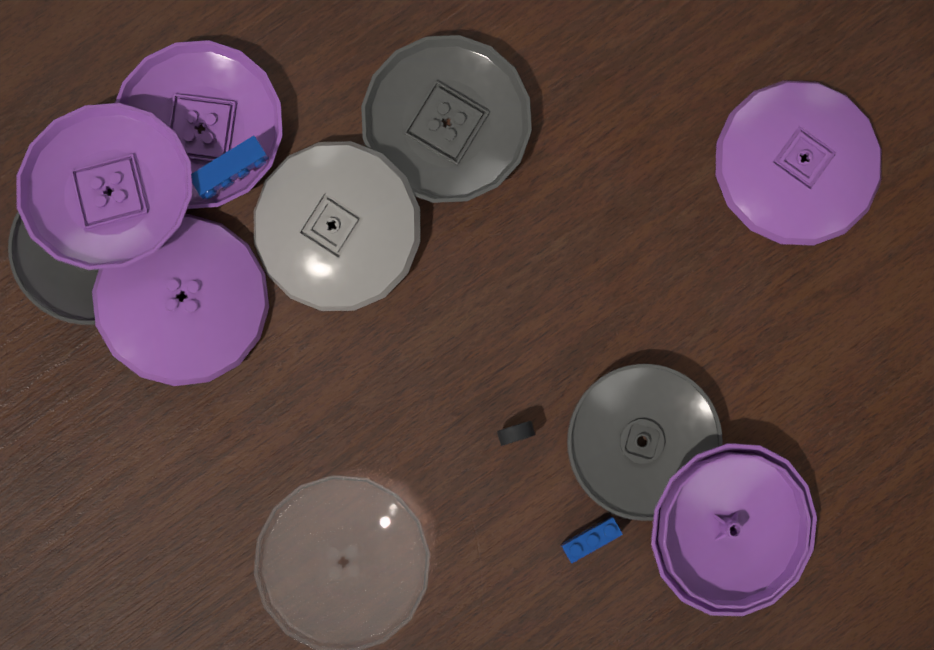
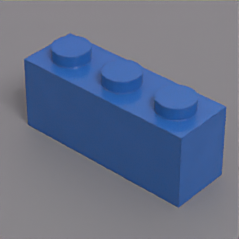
(591, 539)

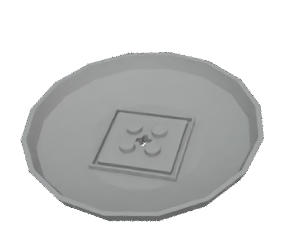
(373, 219)

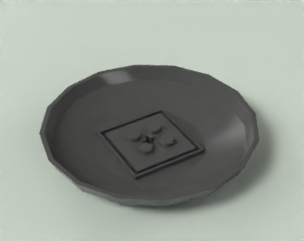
(439, 82)

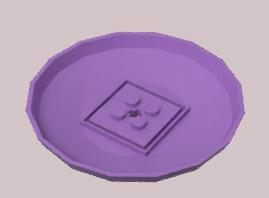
(213, 88)
(75, 164)
(763, 169)

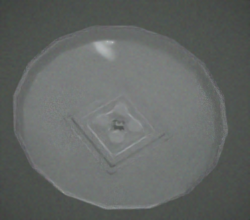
(316, 595)

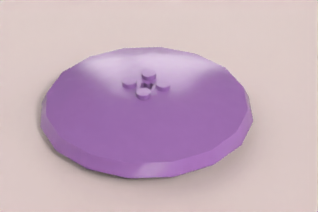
(188, 338)
(734, 530)

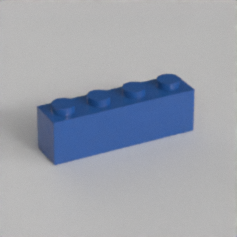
(228, 167)

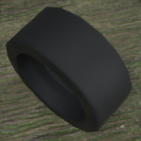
(516, 433)

